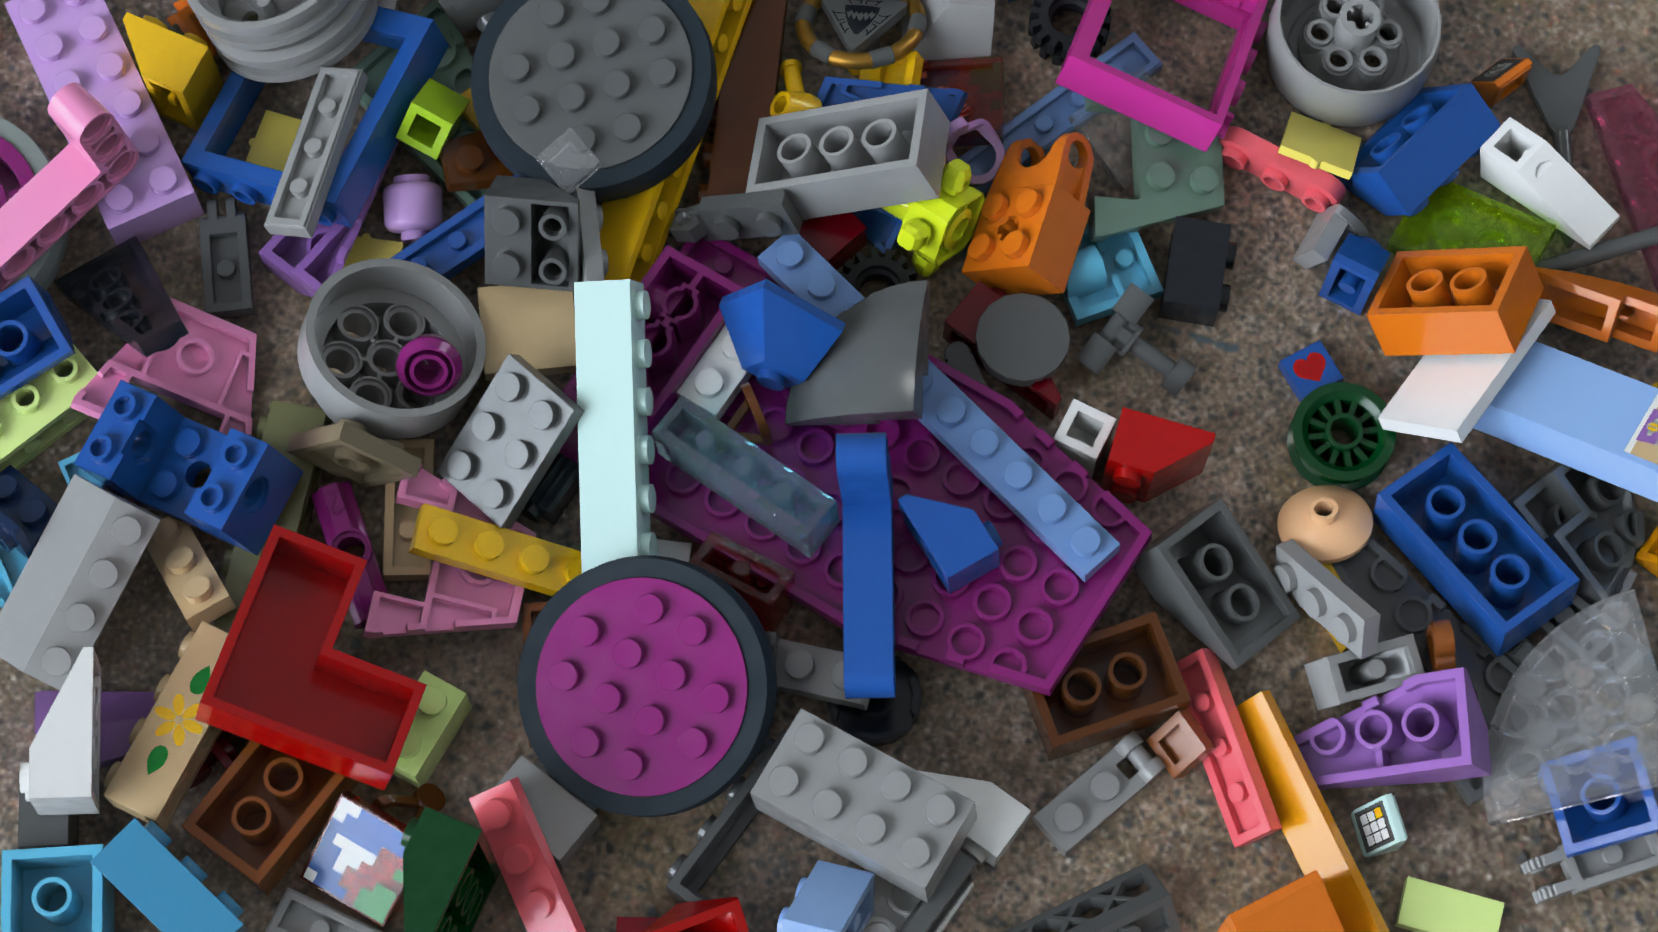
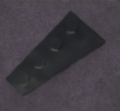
(126, 297)

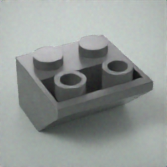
(531, 234)

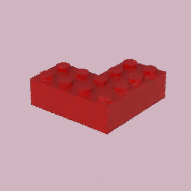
(289, 685)

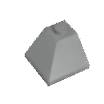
(956, 29)

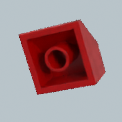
(1153, 456)

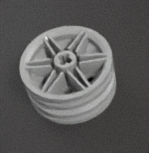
(284, 37)

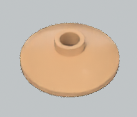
(1331, 536)

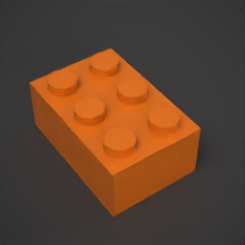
(1455, 301)

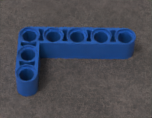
(868, 564)

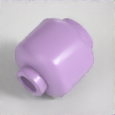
(412, 206)

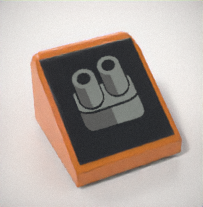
(1502, 79)

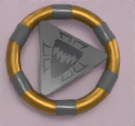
(859, 28)

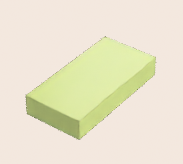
(1444, 909)

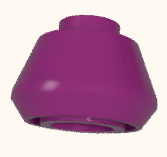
(429, 365)

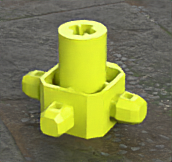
(941, 225)

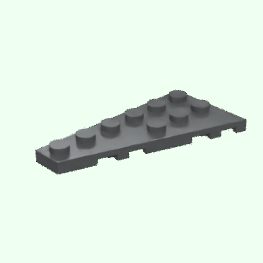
(1410, 609)

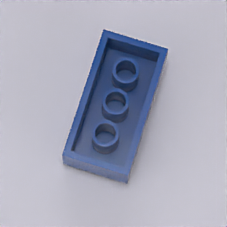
(1475, 549)

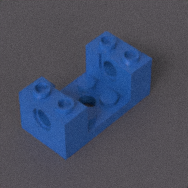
(156, 452)

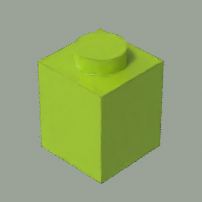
(432, 118)

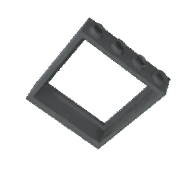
(721, 833)

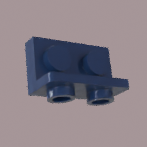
(23, 512)

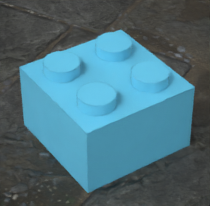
(55, 891)

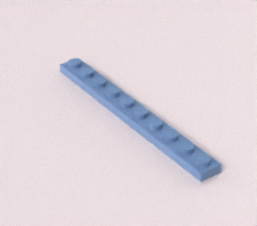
(962, 425)

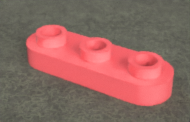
(1278, 172)

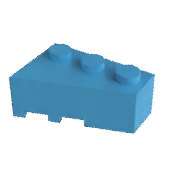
(162, 886)

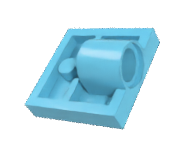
(1105, 272)

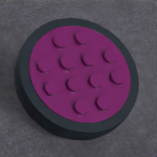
(647, 686)

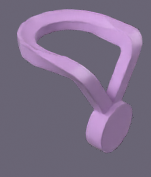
(959, 127)

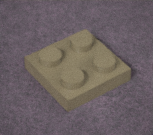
(354, 454)

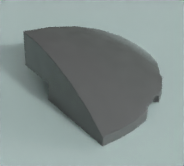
(873, 365)
(1587, 526)

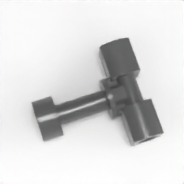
(1123, 335)

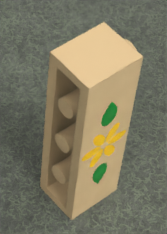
(169, 743)

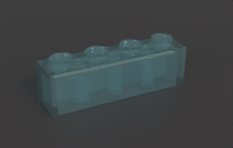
(746, 476)

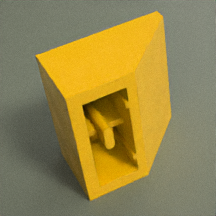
(175, 69)

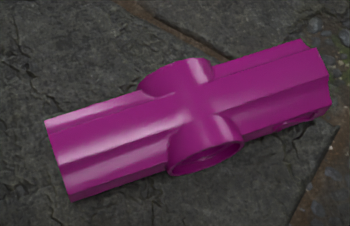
(344, 529)

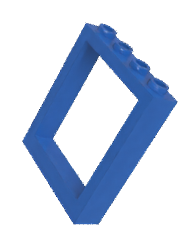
(419, 54)

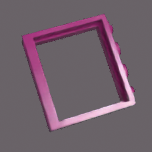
(1153, 105)

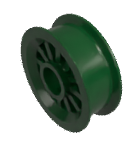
(1310, 462)

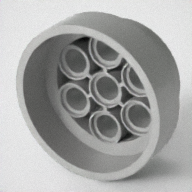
(372, 302)

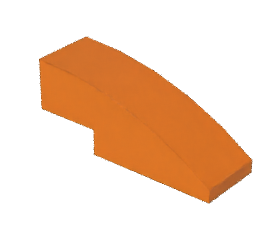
(1602, 307)

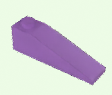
(1408, 736)

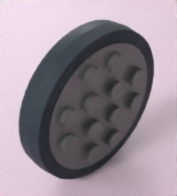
(617, 71)

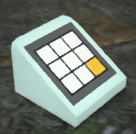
(1379, 826)

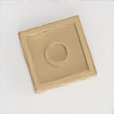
(529, 324)

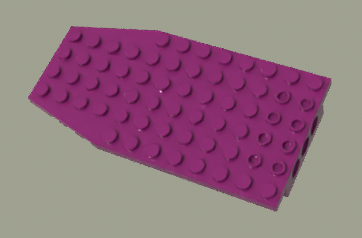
(1009, 624)

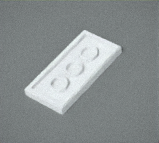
(1452, 392)

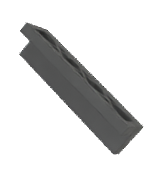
(1145, 913)

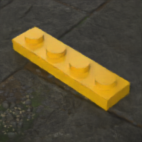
(493, 551)

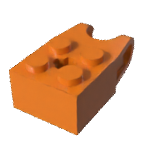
(1032, 219)

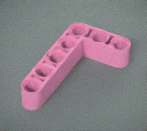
(68, 184)

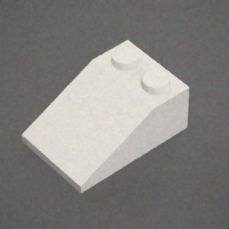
(66, 750)

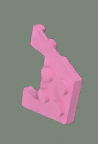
(204, 370)
(453, 597)

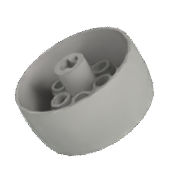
(1355, 92)

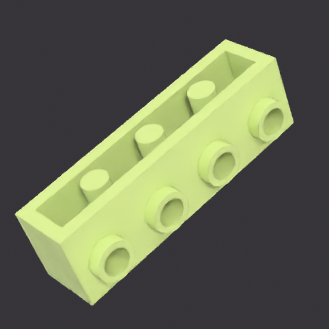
(41, 411)

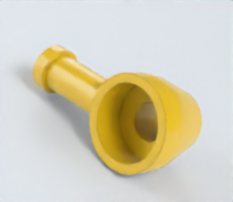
(794, 97)

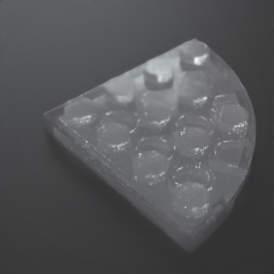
(1577, 716)

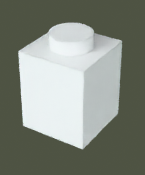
(1085, 434)

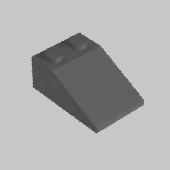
(1216, 584)

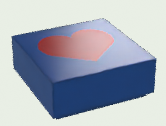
(1309, 369)

